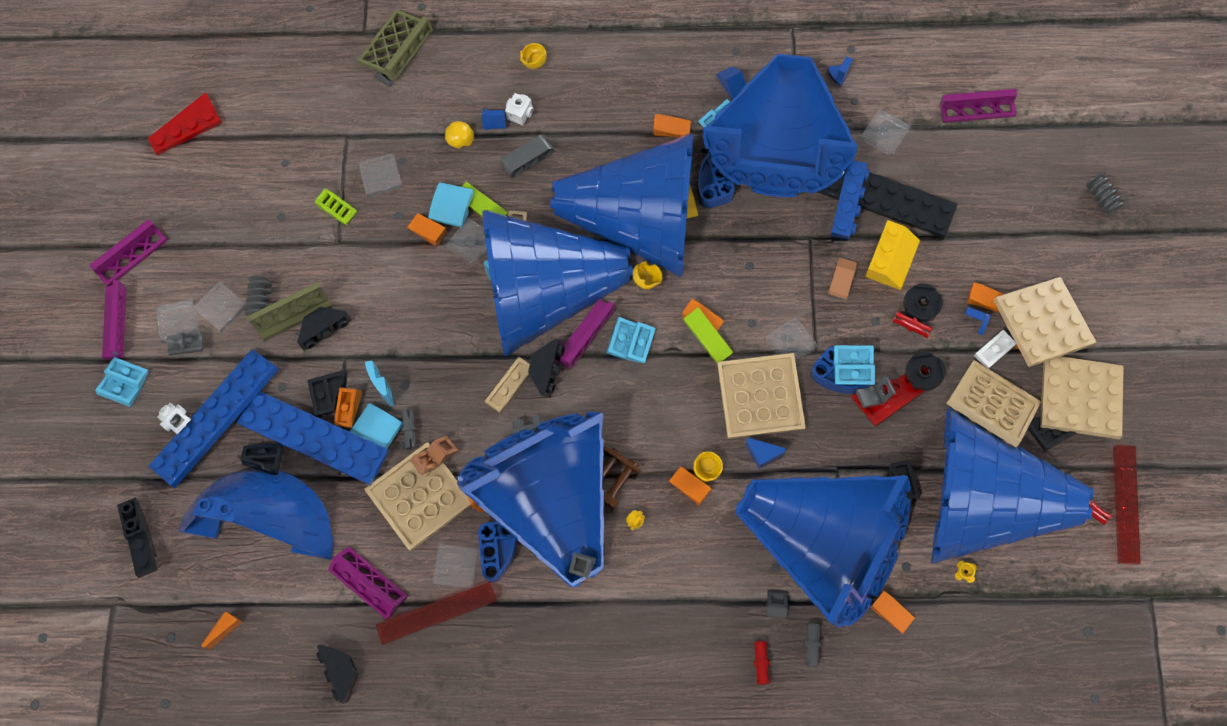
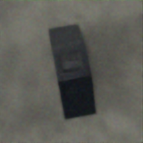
(321, 325)
(546, 366)
(339, 671)

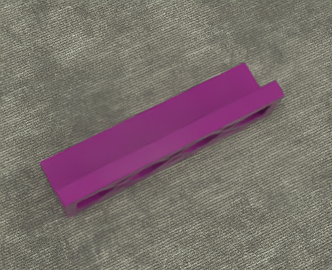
(980, 100)
(124, 248)
(114, 321)
(586, 332)
(364, 585)

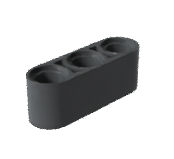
(527, 156)

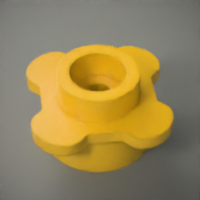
(635, 519)
(971, 568)

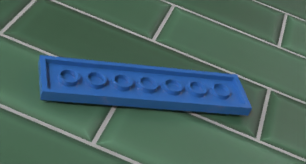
(213, 418)
(314, 437)

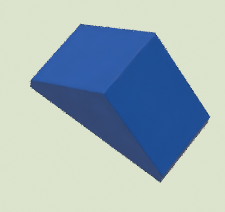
(732, 81)
(763, 452)

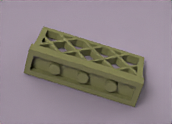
(406, 50)
(290, 311)

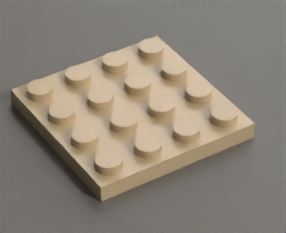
(1044, 321)
(760, 395)
(1082, 397)
(994, 403)
(416, 502)

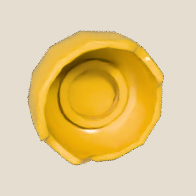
(533, 56)
(459, 134)
(647, 275)
(707, 466)

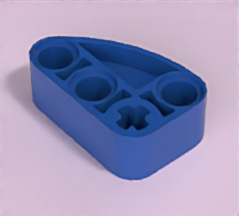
(712, 185)
(827, 380)
(504, 547)

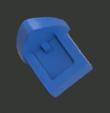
(840, 72)
(493, 119)
(980, 316)

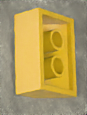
(893, 255)

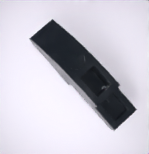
(138, 537)

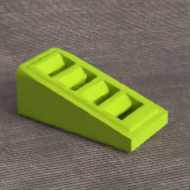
(326, 199)

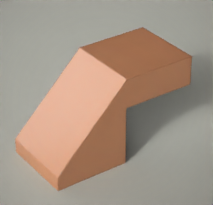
(842, 278)
(434, 456)

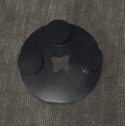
(931, 296)
(925, 382)

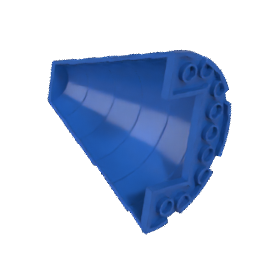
(782, 132)
(634, 201)
(546, 275)
(546, 490)
(999, 493)
(266, 504)
(831, 535)

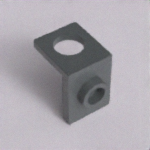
(874, 395)

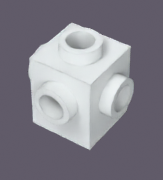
(519, 108)
(173, 417)

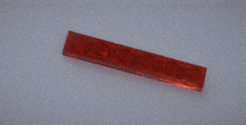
(1126, 505)
(436, 613)

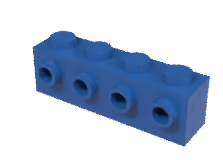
(848, 200)

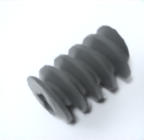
(1104, 194)
(257, 294)

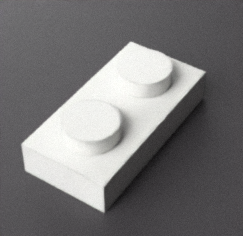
(995, 349)

